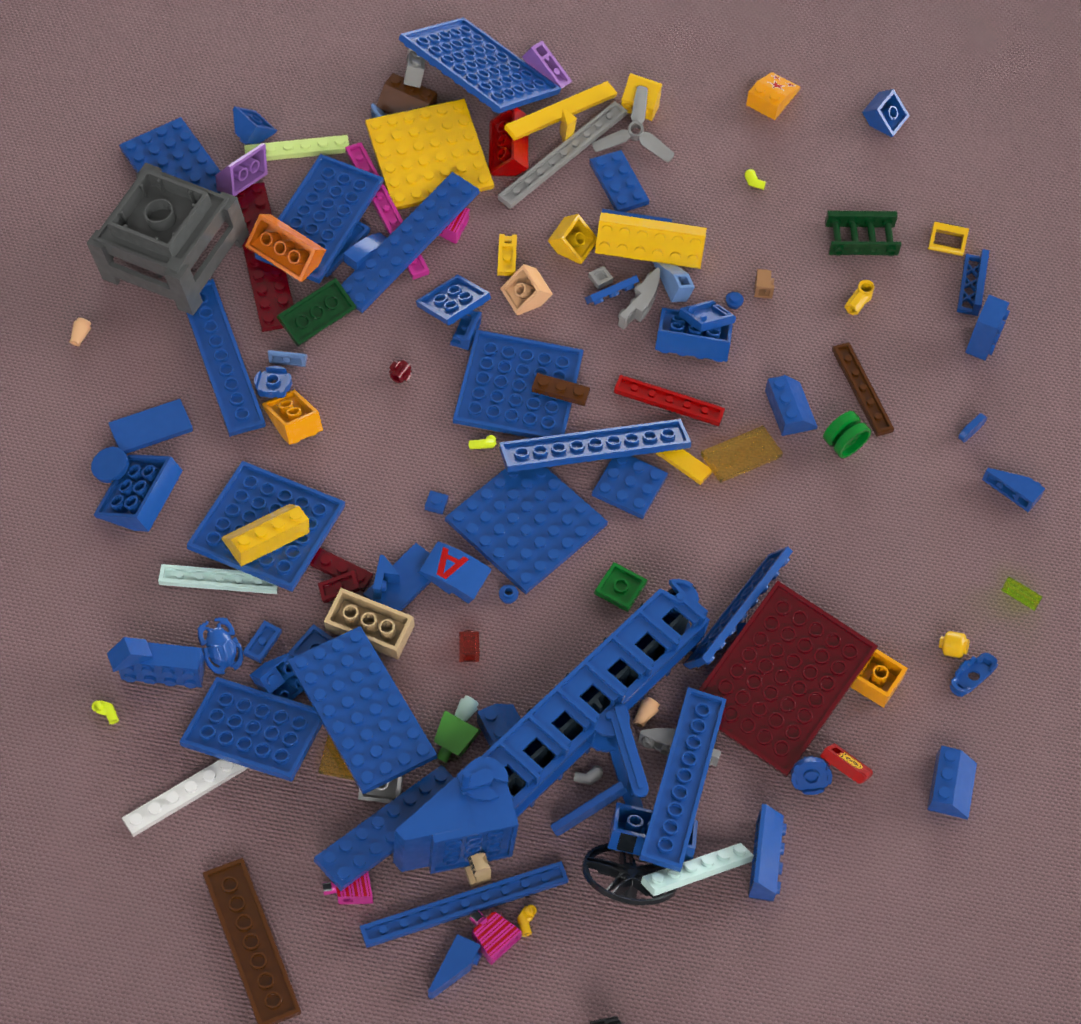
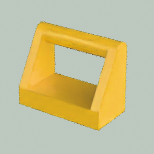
(949, 230)

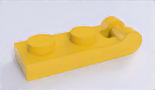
(507, 255)

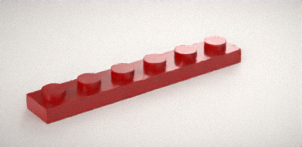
(669, 400)

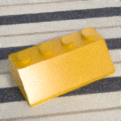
(267, 533)

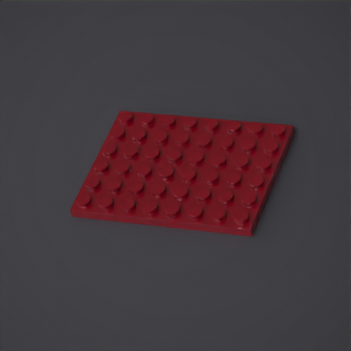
(785, 676)

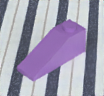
(544, 62)

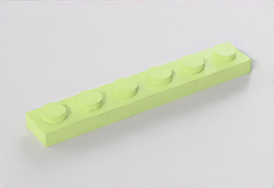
(303, 147)

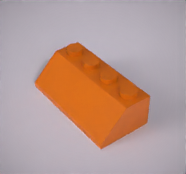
(284, 247)

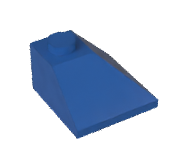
(251, 126)

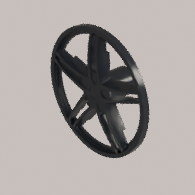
(627, 877)

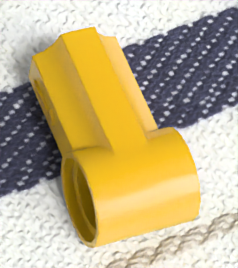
(860, 297)

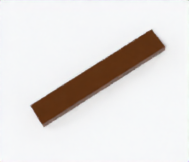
(862, 389)

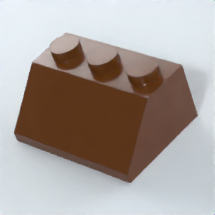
(399, 97)

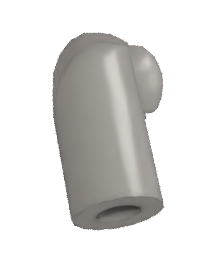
(590, 777)

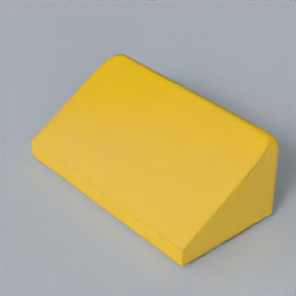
(567, 124)

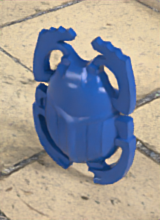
(220, 646)

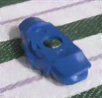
(982, 665)

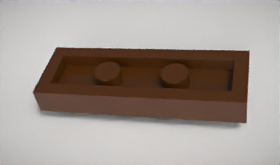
(560, 389)

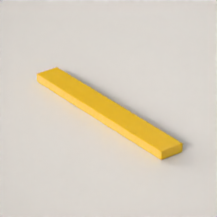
(553, 113)

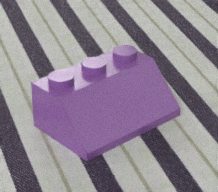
(243, 171)

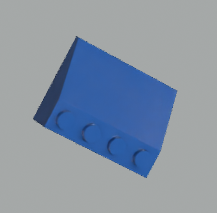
(683, 339)
(140, 493)

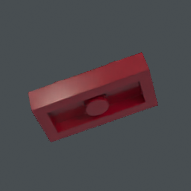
(331, 587)

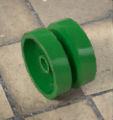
(847, 434)

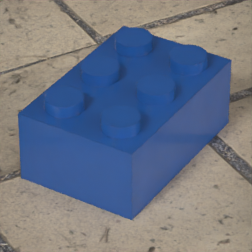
(988, 328)

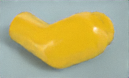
(525, 918)

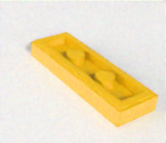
(687, 464)

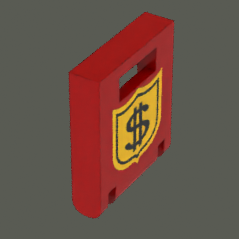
(846, 763)

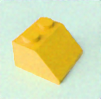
(653, 96)
(573, 239)

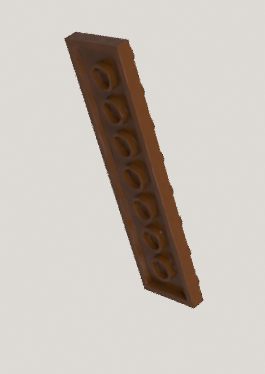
(251, 943)

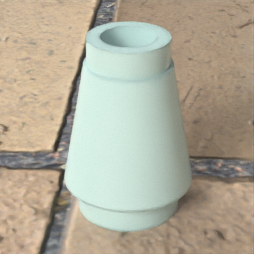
(466, 708)

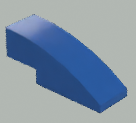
(362, 250)

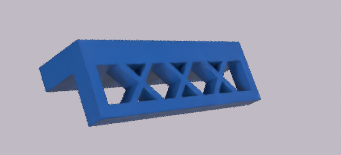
(979, 283)

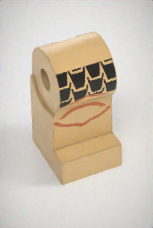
(479, 870)

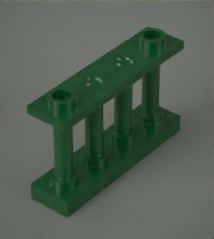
(867, 219)

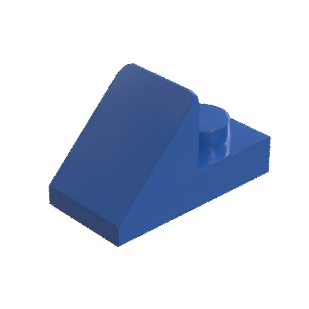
(385, 574)

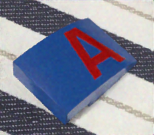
(454, 571)

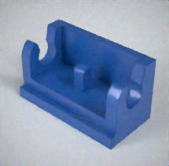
(466, 330)

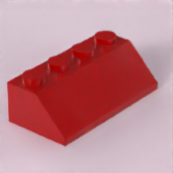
(505, 154)

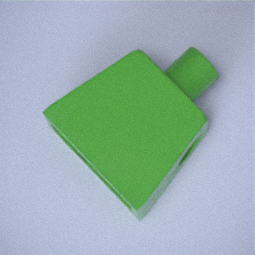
(454, 736)

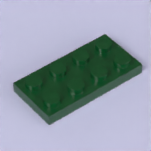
(316, 312)

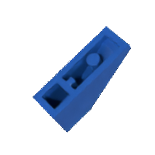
(1017, 488)
(457, 963)

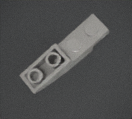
(642, 302)
(662, 739)

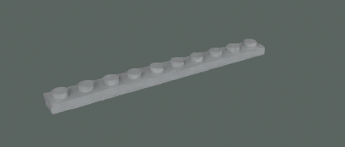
(562, 155)

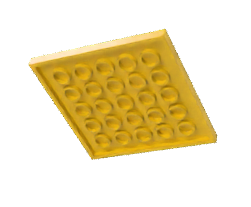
(424, 147)

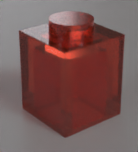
(469, 646)

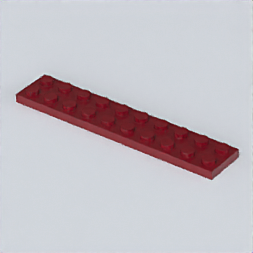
(267, 281)

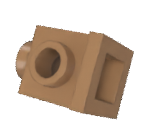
(764, 284)

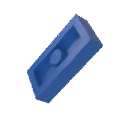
(262, 642)

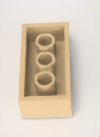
(383, 625)

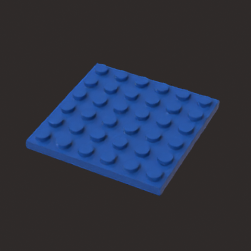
(500, 383)
(252, 495)
(526, 524)

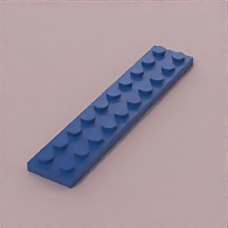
(409, 240)
(225, 364)
(594, 445)
(683, 780)

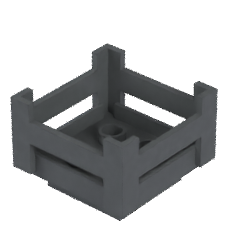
(165, 229)

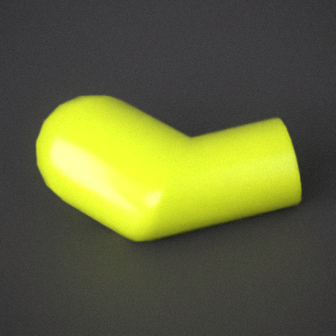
(753, 181)
(489, 442)
(106, 709)

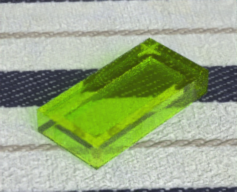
(1021, 593)

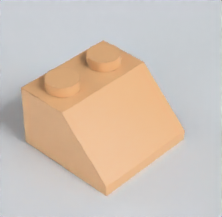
(526, 290)

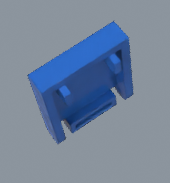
(706, 315)

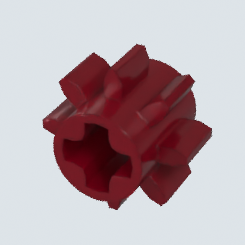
(400, 371)

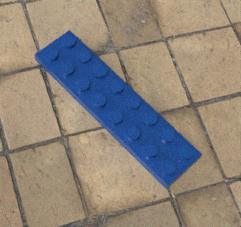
(736, 611)
(374, 837)

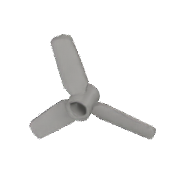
(646, 139)

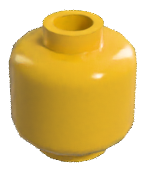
(954, 644)

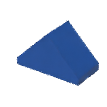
(128, 653)

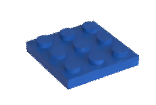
(453, 299)
(630, 485)

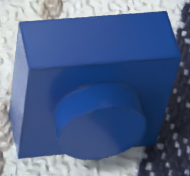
(436, 502)

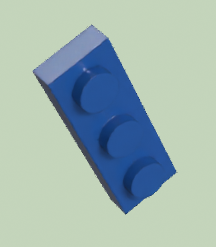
(612, 290)

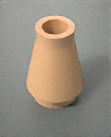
(80, 329)
(646, 710)

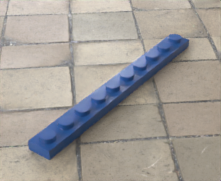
(463, 904)

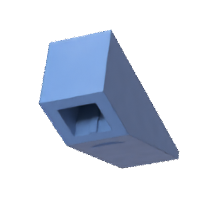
(676, 282)

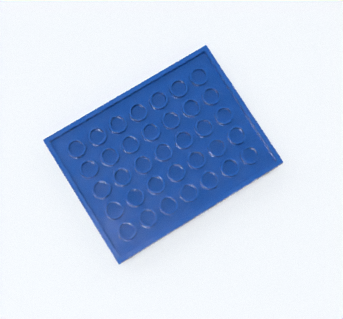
(480, 64)

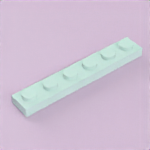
(213, 579)
(697, 869)

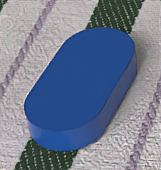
(971, 428)

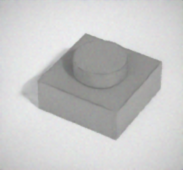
(600, 277)

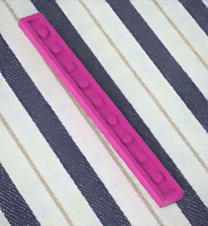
(384, 205)

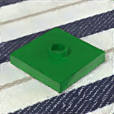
(620, 587)

